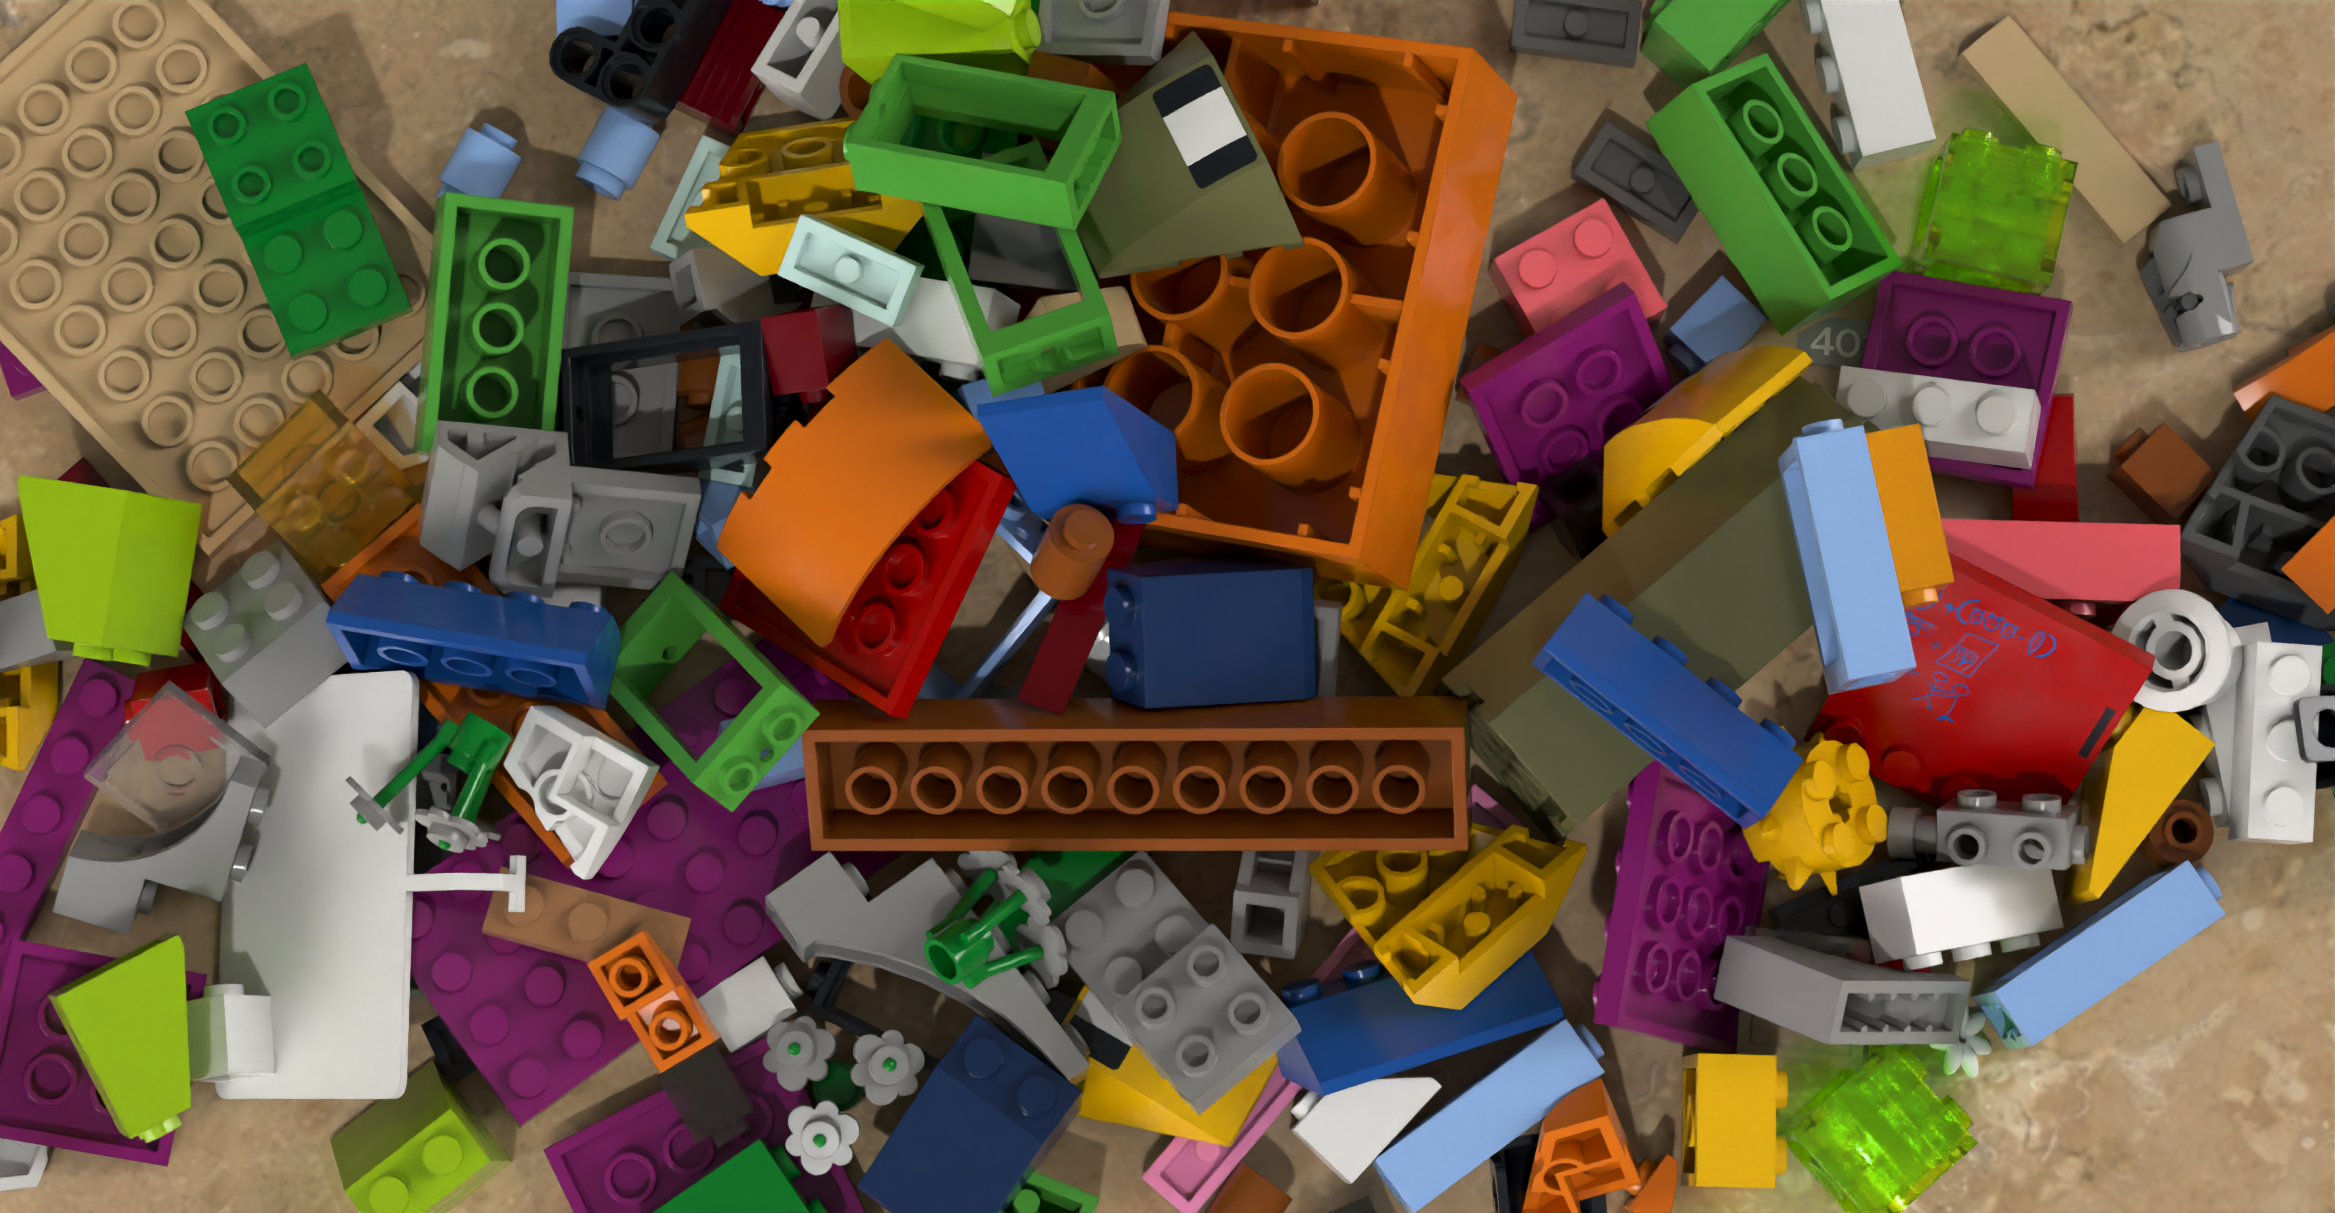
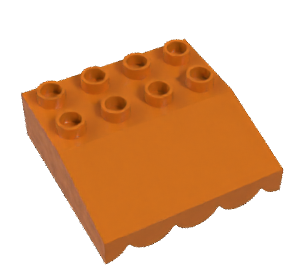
(1323, 371)

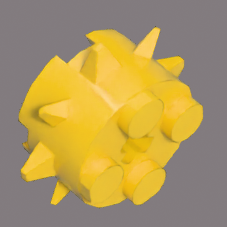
(1822, 817)

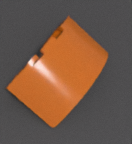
(848, 486)

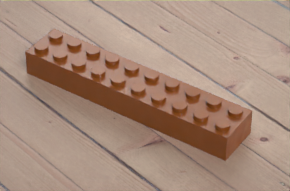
(1141, 776)

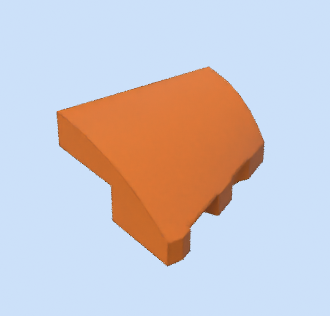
(1580, 1153)

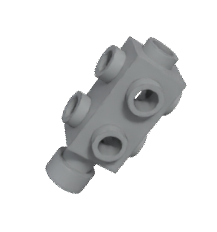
(1996, 830)

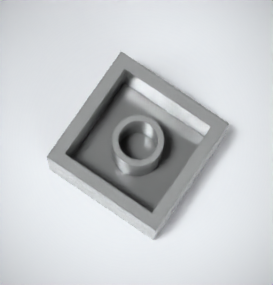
(267, 633)

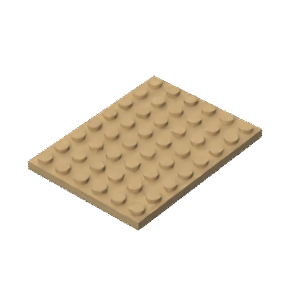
(129, 270)

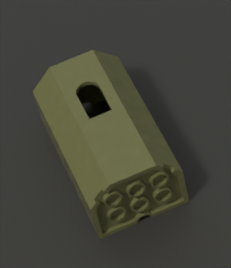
(1698, 566)

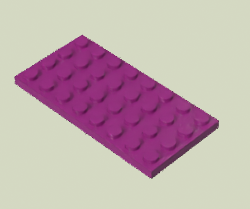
(539, 1017)

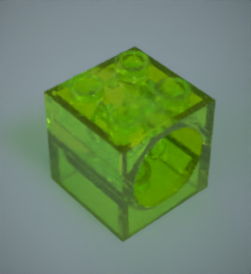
(1992, 213)
(1878, 1133)

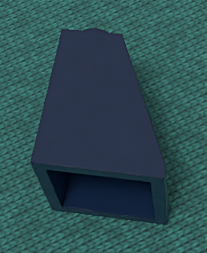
(1210, 631)

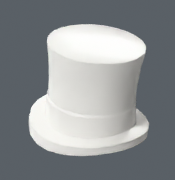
(2192, 645)

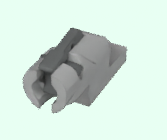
(2195, 255)

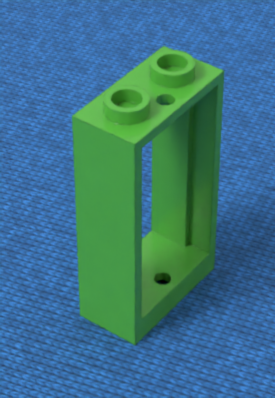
(1074, 114)
(1016, 353)
(650, 648)

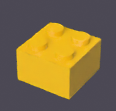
(1732, 1121)

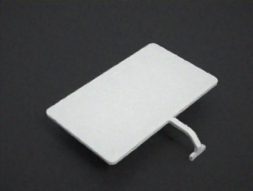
(332, 898)

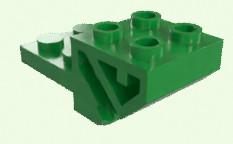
(299, 211)

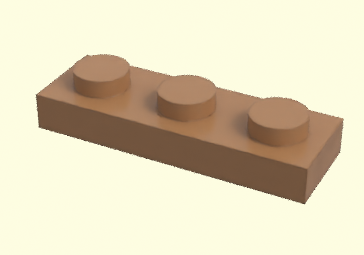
(580, 921)

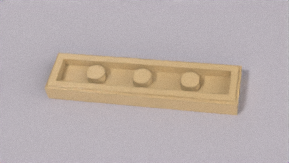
(2054, 115)

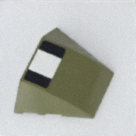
(1184, 175)

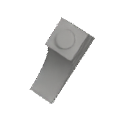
(1839, 997)

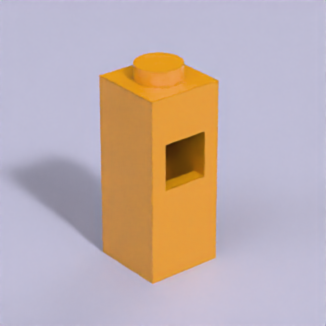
(1910, 514)

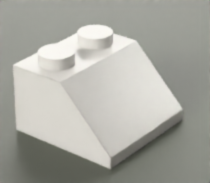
(1360, 1121)

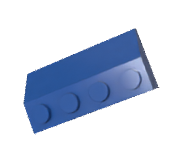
(478, 638)
(1669, 710)
(1372, 1028)

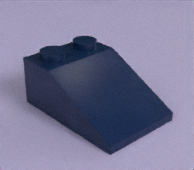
(973, 1129)

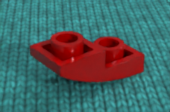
(2056, 479)

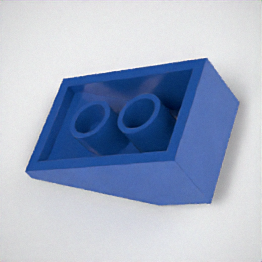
(1085, 451)

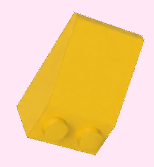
(2130, 790)

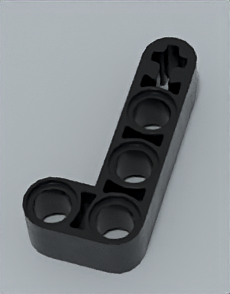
(640, 56)

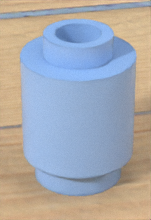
(615, 154)
(480, 163)

